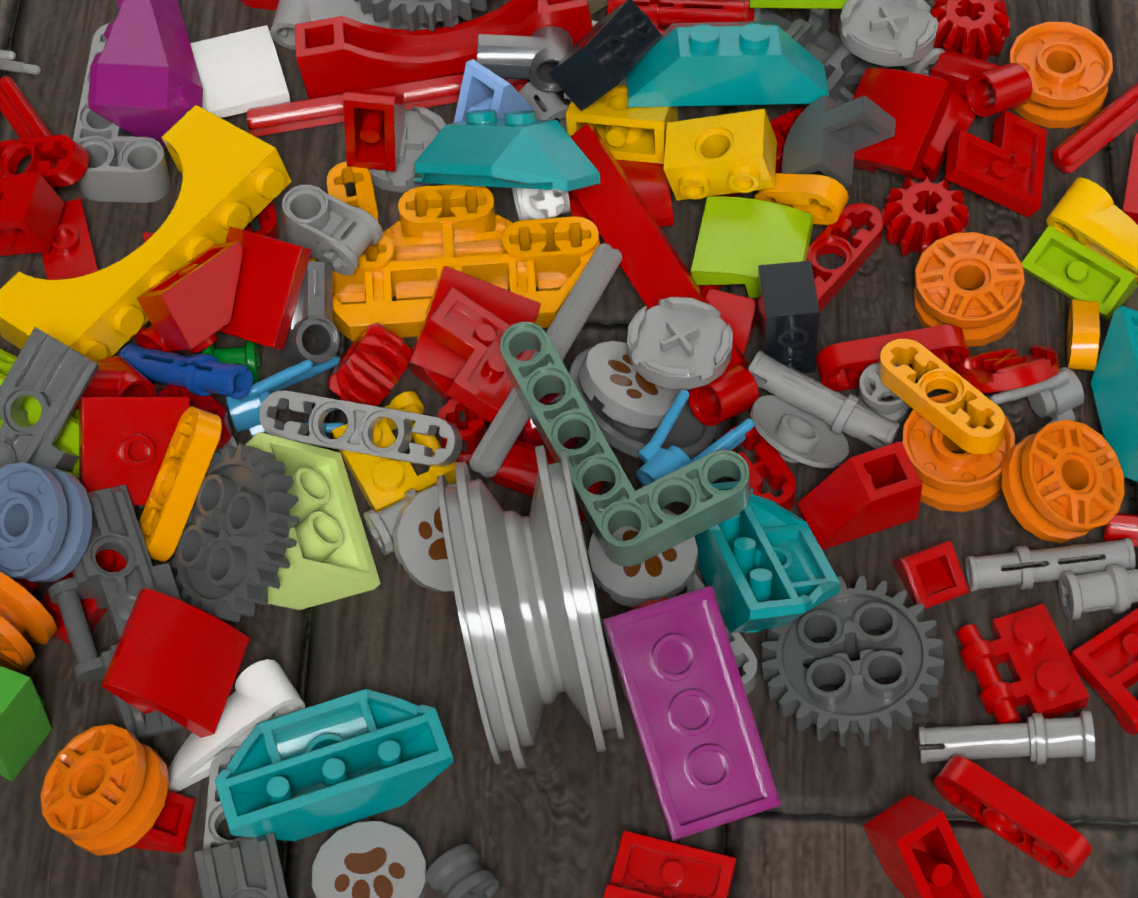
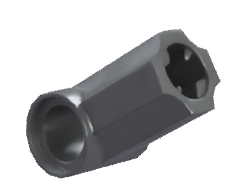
(526, 56)
(313, 313)

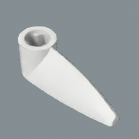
(260, 695)

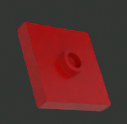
(126, 441)

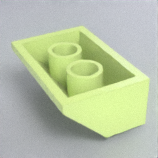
(331, 546)

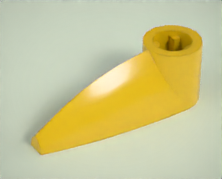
(1093, 220)

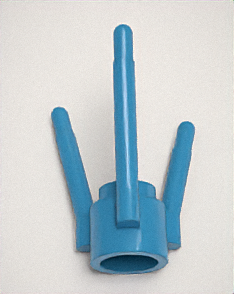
(246, 410)
(662, 462)

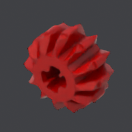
(971, 27)
(923, 214)
(370, 366)

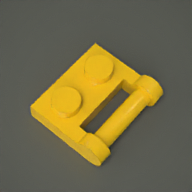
(384, 479)

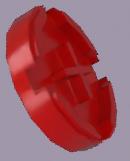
(1006, 370)

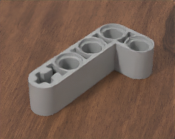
(119, 164)

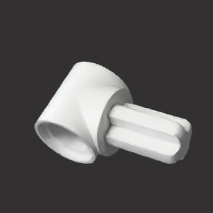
(540, 203)

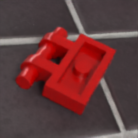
(1037, 660)

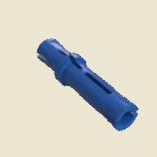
(198, 374)

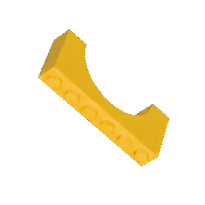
(223, 186)

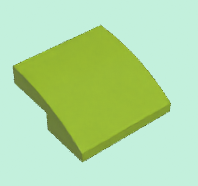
(744, 234)
(1079, 271)

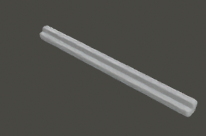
(562, 333)

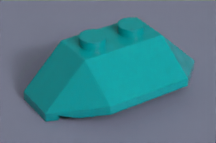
(725, 67)
(506, 154)
(1116, 389)
(764, 566)
(331, 765)

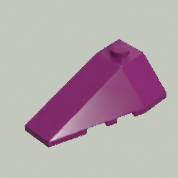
(145, 69)

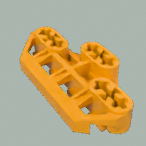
(460, 231)

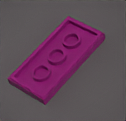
(691, 713)

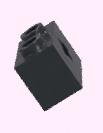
(605, 54)
(788, 314)

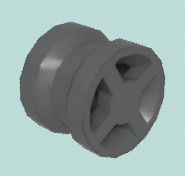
(460, 875)

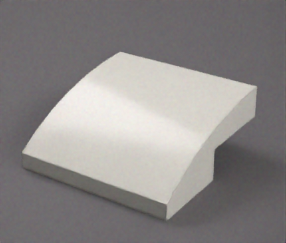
(239, 72)

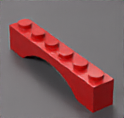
(351, 55)

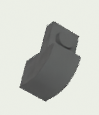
(830, 133)

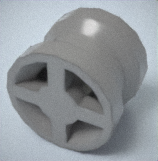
(872, 390)

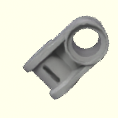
(334, 228)

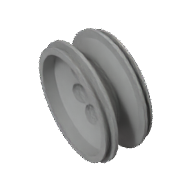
(527, 607)

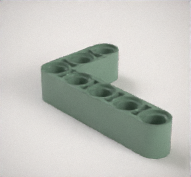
(597, 462)

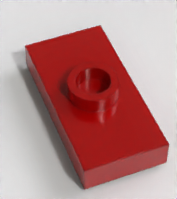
(71, 248)

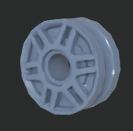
(42, 522)

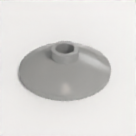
(798, 434)

